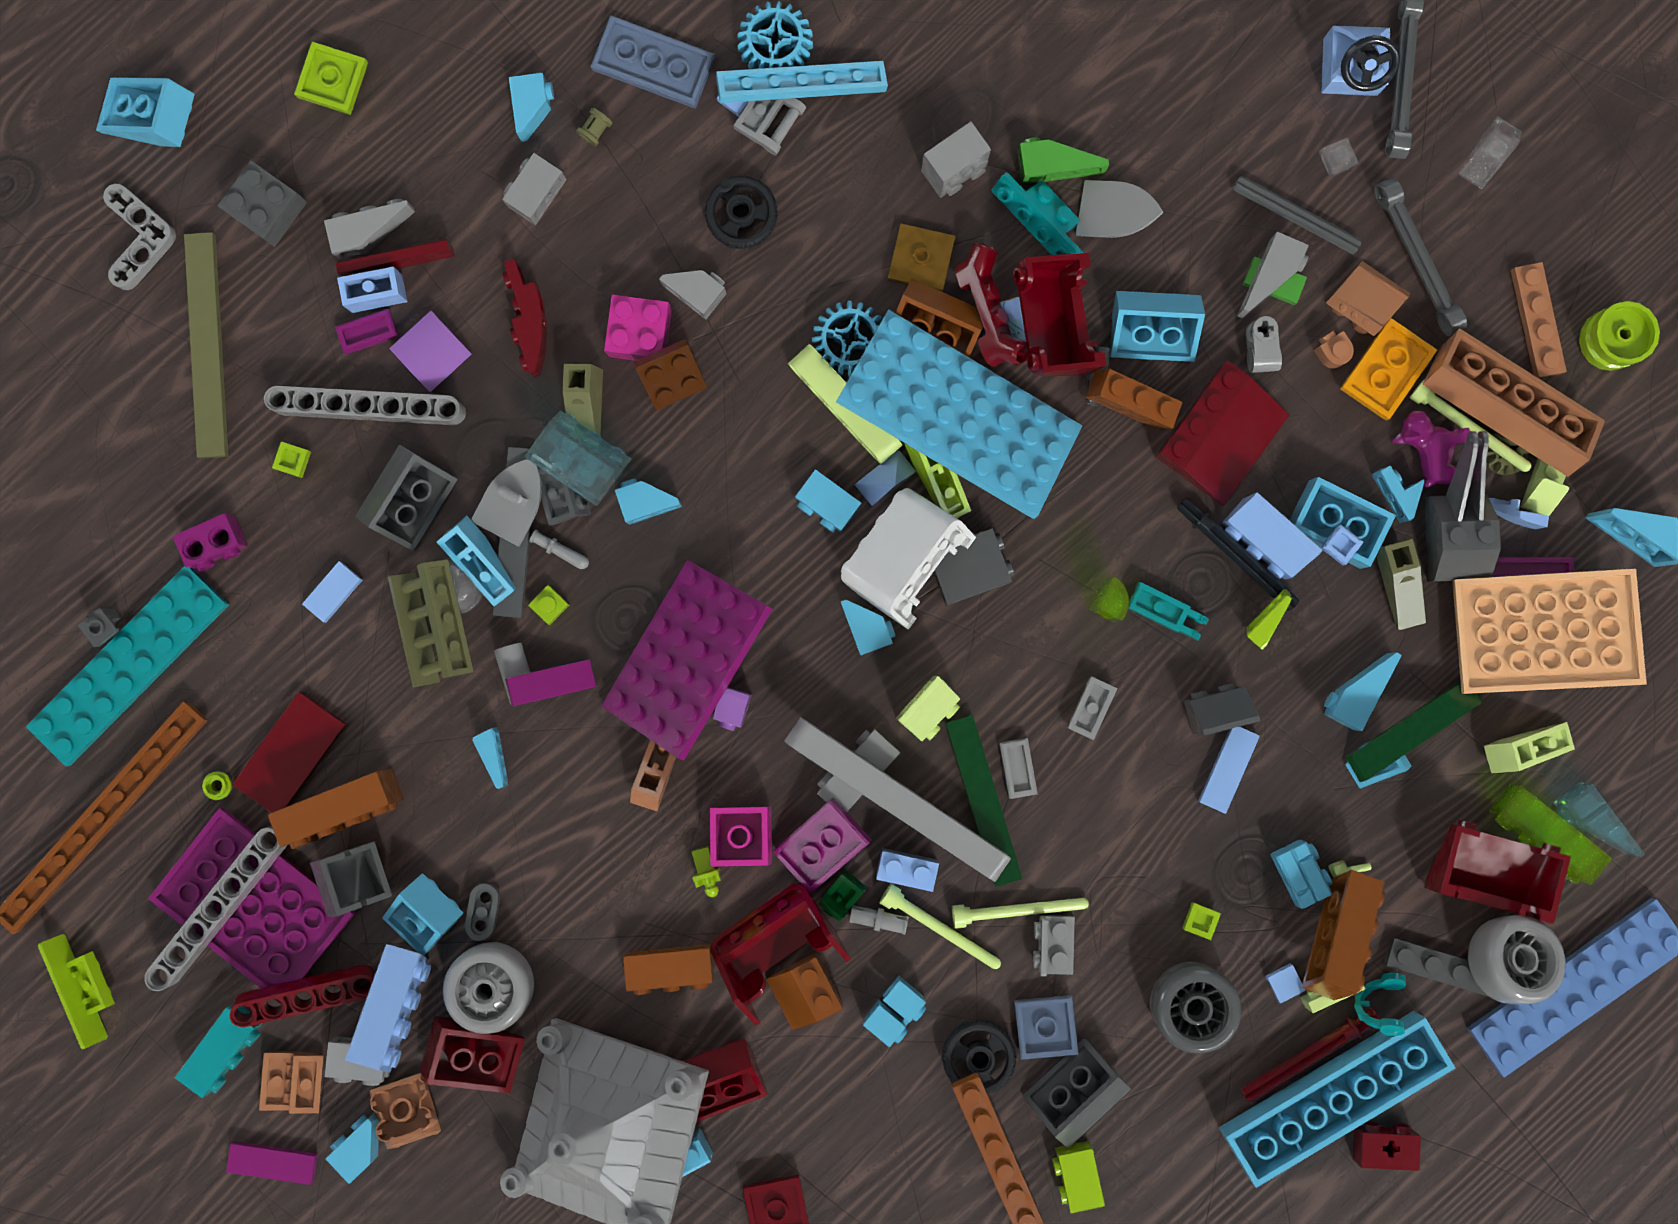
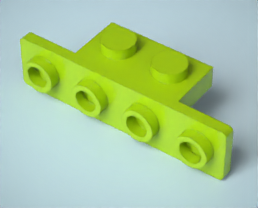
(79, 988)

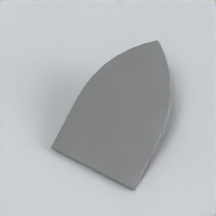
(1115, 209)
(511, 502)

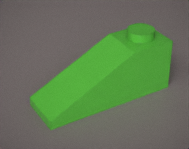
(1055, 161)

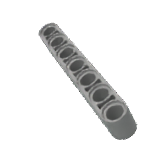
(352, 403)
(207, 917)

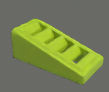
(1264, 625)

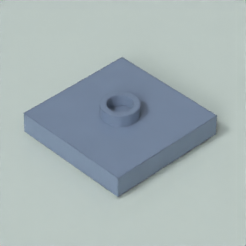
(1046, 1027)

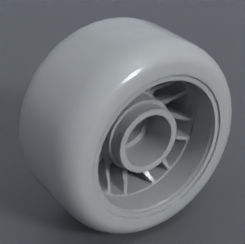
(1516, 960)
(504, 971)

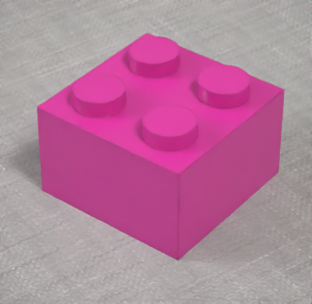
(636, 327)
(740, 836)

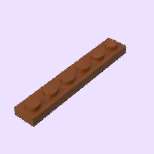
(996, 1150)

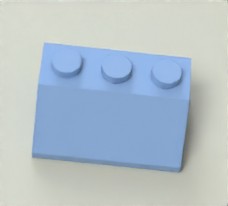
(1270, 537)

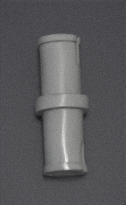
(879, 919)

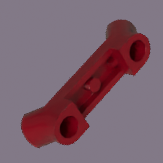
(976, 276)

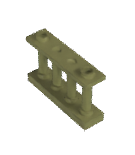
(444, 620)

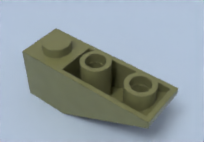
(583, 394)
(1403, 583)

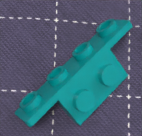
(1040, 213)

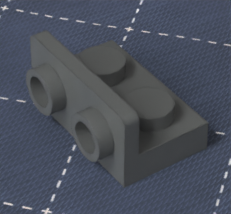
(561, 501)

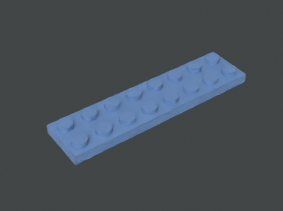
(1591, 981)

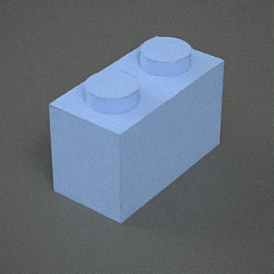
(372, 289)
(907, 869)

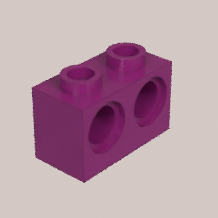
(209, 536)

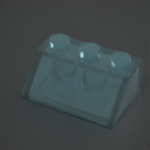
(578, 457)

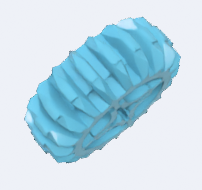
(763, 38)
(838, 334)

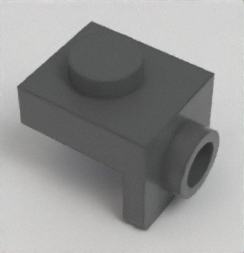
(100, 625)

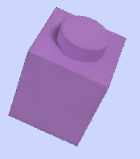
(732, 708)

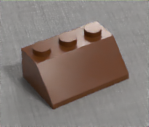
(941, 316)

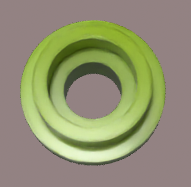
(209, 785)

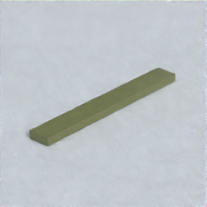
(206, 345)

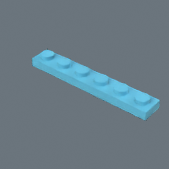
(801, 81)

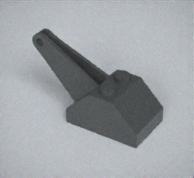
(1463, 524)

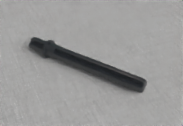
(1233, 550)

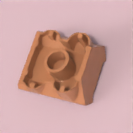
(1367, 299)
(404, 1111)

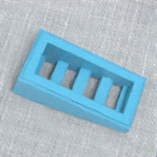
(490, 751)

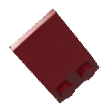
(469, 1058)

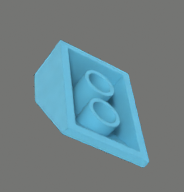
(146, 110)
(1645, 534)

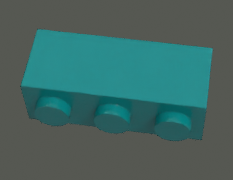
(217, 1054)

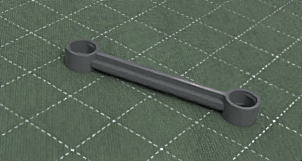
(1399, 137)
(1391, 198)

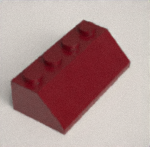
(731, 1078)

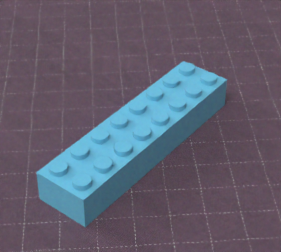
(1335, 1099)

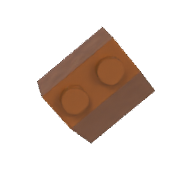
(805, 992)

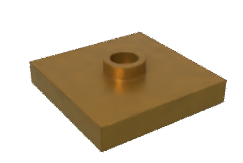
(921, 256)

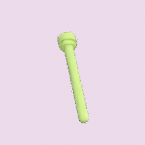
(1426, 396)
(894, 898)
(965, 915)

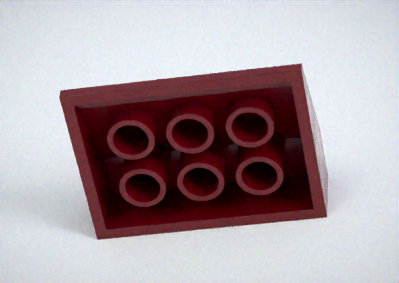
(1223, 433)

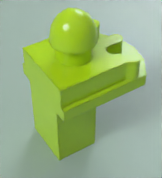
(706, 874)

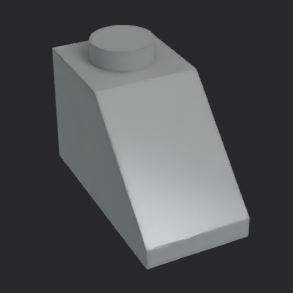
(696, 290)

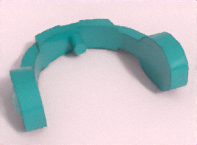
(1387, 1026)

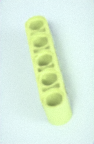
(827, 387)

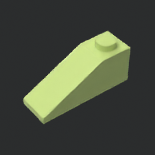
(1529, 748)

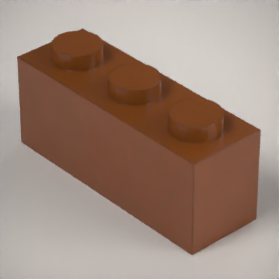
(1133, 399)
(668, 968)

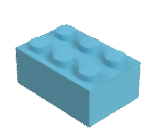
(1327, 505)

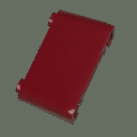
(1056, 315)
(1499, 872)

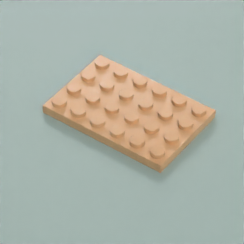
(1549, 631)

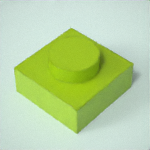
(291, 459)
(548, 605)
(1201, 921)

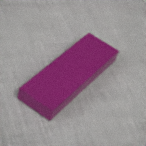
(550, 683)
(272, 1162)

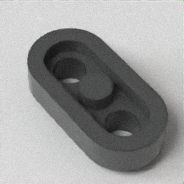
(482, 910)

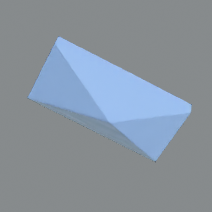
(885, 478)

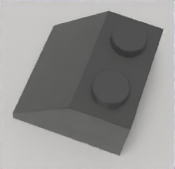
(1220, 710)

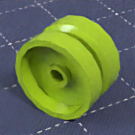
(1619, 336)

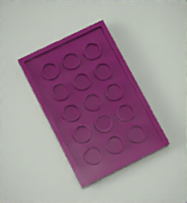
(686, 659)
(276, 928)

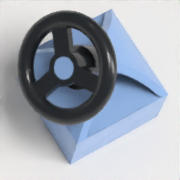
(1358, 60)

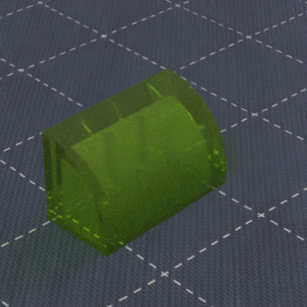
(1111, 600)

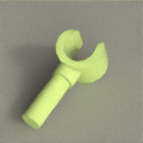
(1339, 867)

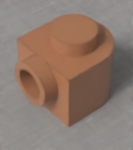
(1335, 350)

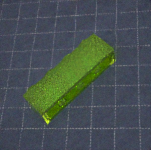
(1539, 824)

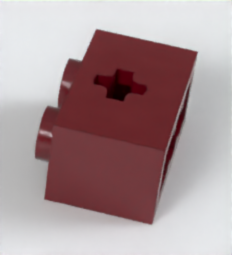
(1399, 1155)

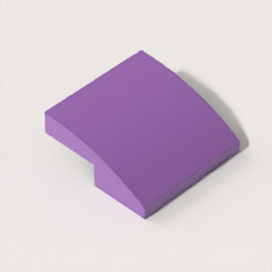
(430, 351)

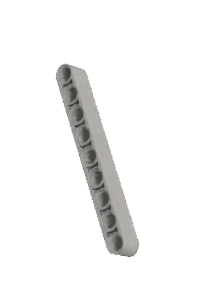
(897, 799)

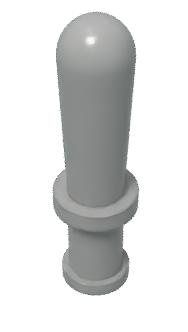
(569, 555)

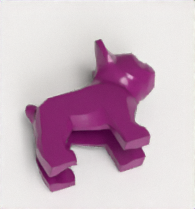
(1434, 446)

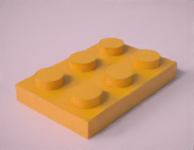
(1388, 369)

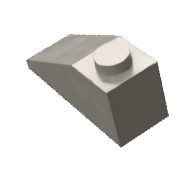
(1279, 263)

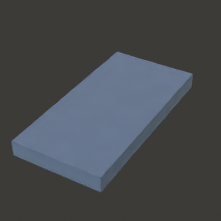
(653, 61)

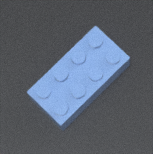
(388, 1009)

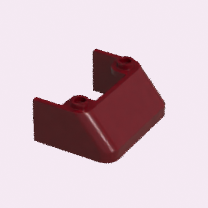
(768, 938)

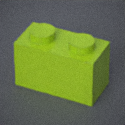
(1079, 1177)

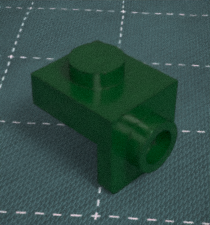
(842, 895)

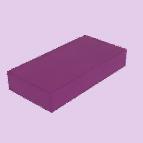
(367, 331)

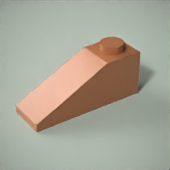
(652, 777)

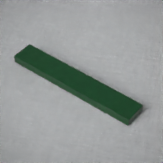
(1411, 732)
(982, 792)

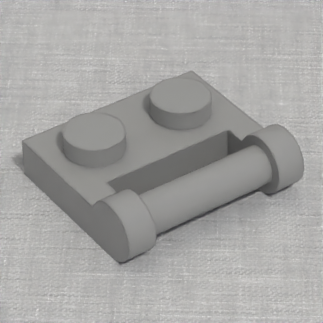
(760, 114)

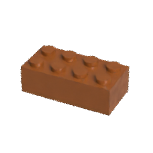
(339, 806)
(1344, 936)

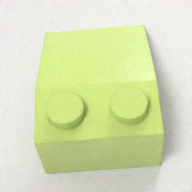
(929, 708)

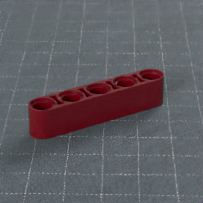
(292, 1004)

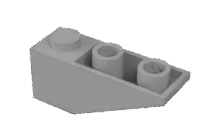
(362, 231)

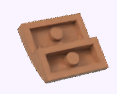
(291, 1081)

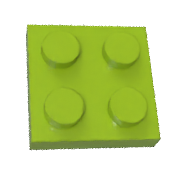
(331, 78)

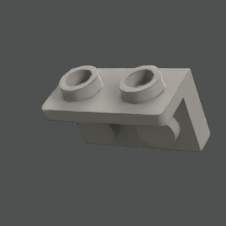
(1055, 944)

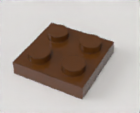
(670, 374)

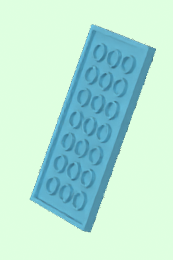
(960, 414)

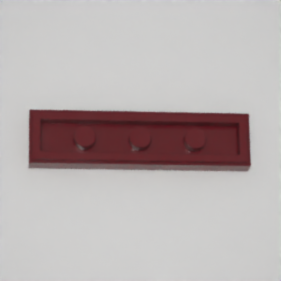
(397, 258)

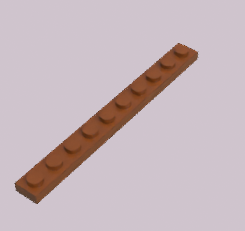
(100, 817)

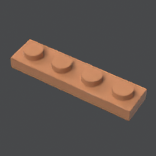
(1538, 320)

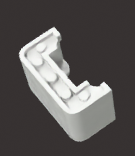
(903, 554)

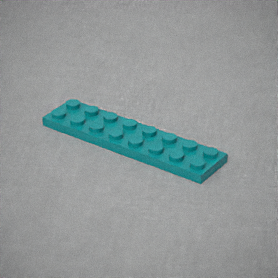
(127, 665)

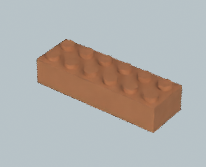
(1514, 403)

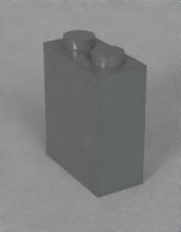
(973, 569)

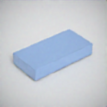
(332, 591)

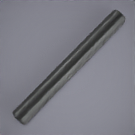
(1297, 214)

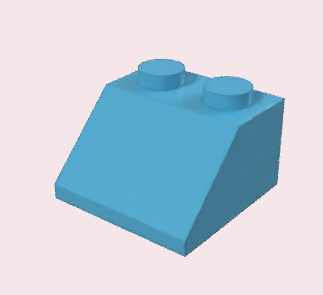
(422, 914)

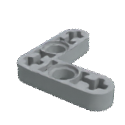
(146, 239)

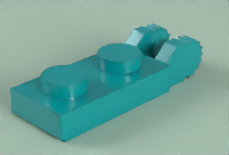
(1164, 610)

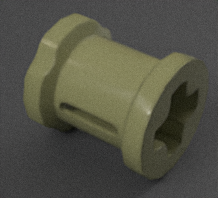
(594, 127)

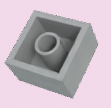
(956, 160)

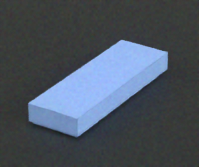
(1228, 769)

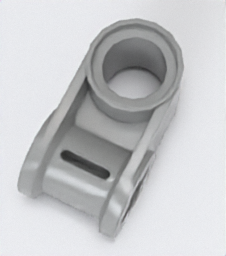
(1263, 350)

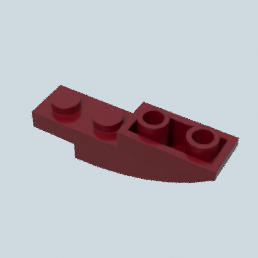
(531, 327)

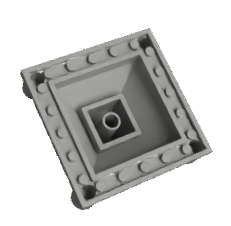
(606, 1127)

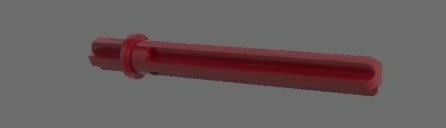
(1307, 1057)

